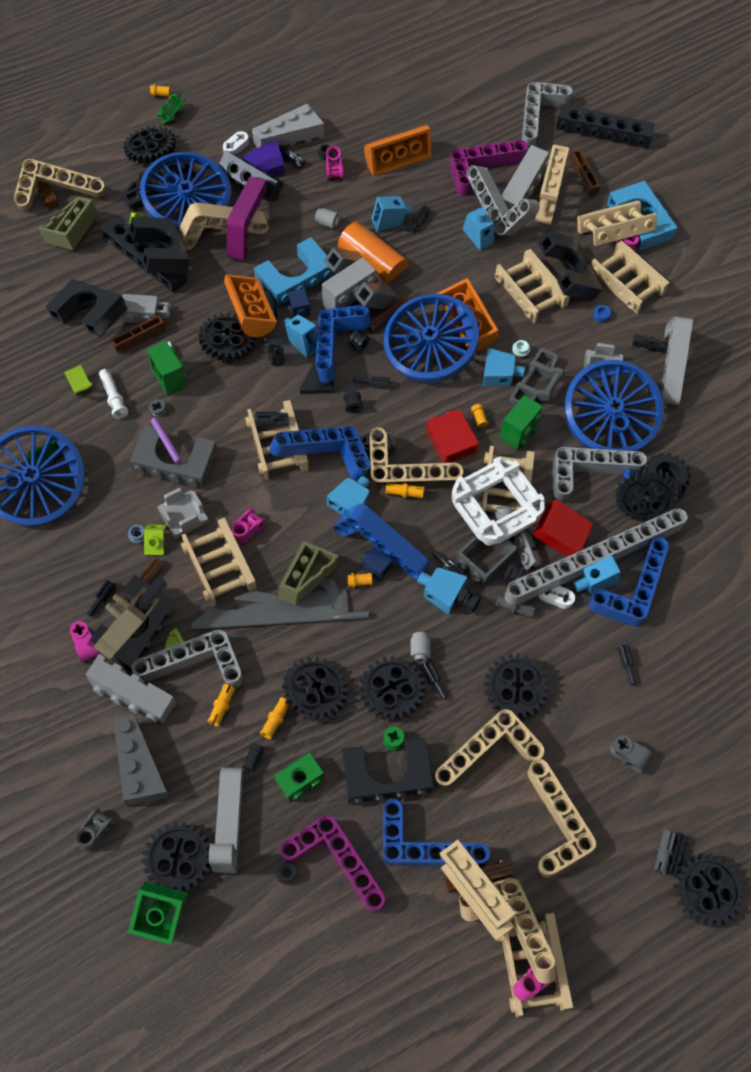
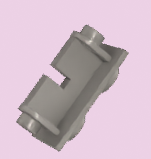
(524, 545)

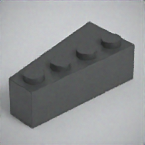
(137, 768)

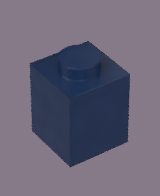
(299, 303)
(376, 563)

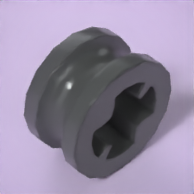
(159, 412)

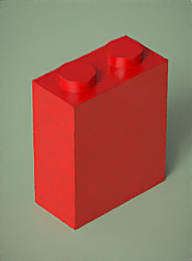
(451, 436)
(563, 528)

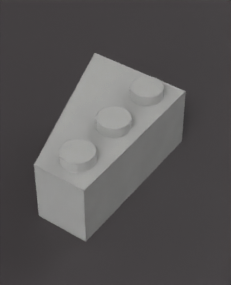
(341, 288)

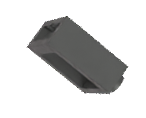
(506, 548)

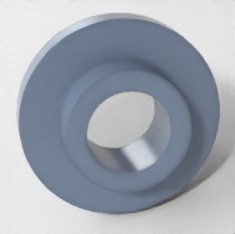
(135, 530)

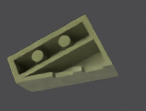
(71, 224)
(306, 571)

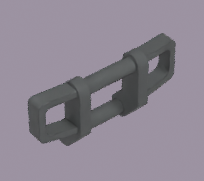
(552, 373)

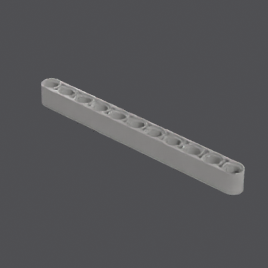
(587, 556)

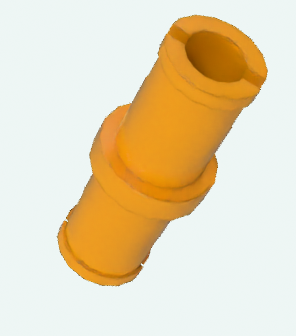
(405, 490)
(221, 705)
(275, 718)

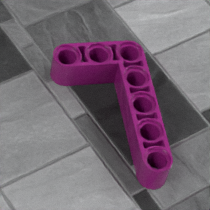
(484, 156)
(242, 216)
(340, 856)

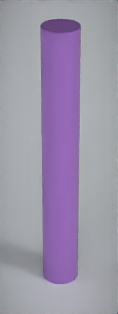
(165, 439)

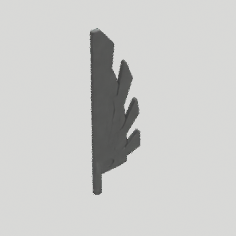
(270, 610)

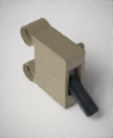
(128, 619)

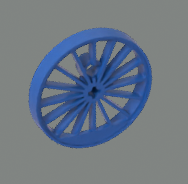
(183, 190)
(439, 339)
(605, 369)
(72, 458)

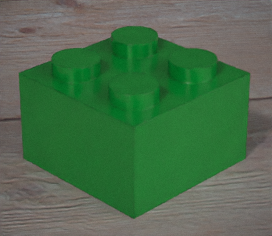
(167, 367)
(521, 422)
(157, 912)

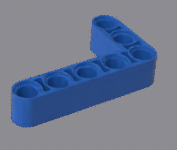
(329, 323)
(325, 440)
(384, 537)
(642, 589)
(403, 848)

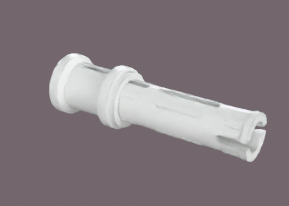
(114, 400)

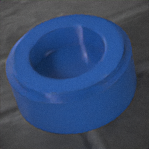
(602, 313)

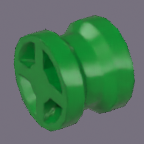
(395, 742)

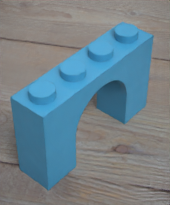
(650, 204)
(280, 285)

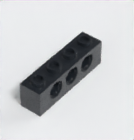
(229, 164)

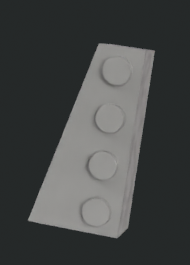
(289, 128)
(526, 176)
(129, 690)

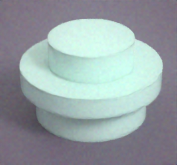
(521, 348)

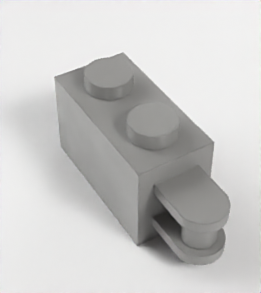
(144, 308)

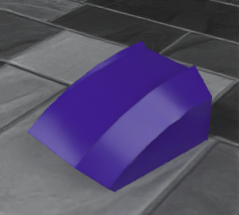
(267, 158)

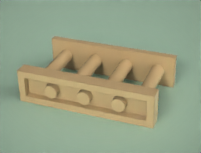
(552, 184)
(616, 223)
(633, 263)
(540, 273)
(299, 460)
(525, 463)
(238, 562)
(477, 890)
(562, 994)

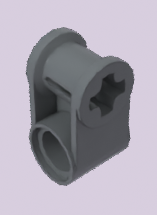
(633, 754)
(97, 826)

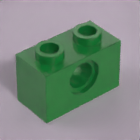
(304, 766)

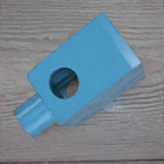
(389, 212)
(479, 228)
(301, 334)
(500, 368)
(349, 494)
(599, 575)
(442, 588)

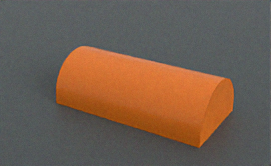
(398, 150)
(374, 250)
(465, 292)
(250, 305)

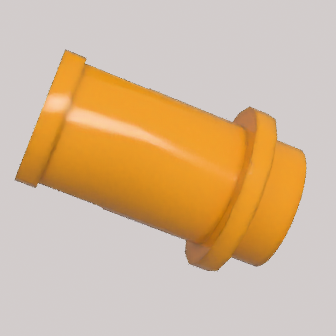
(159, 90)
(480, 417)
(359, 579)

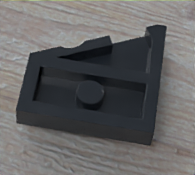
(132, 195)
(313, 385)

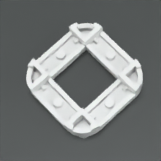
(508, 526)

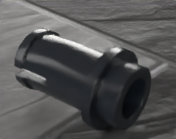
(253, 756)

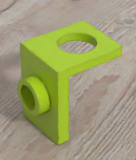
(78, 379)
(154, 539)

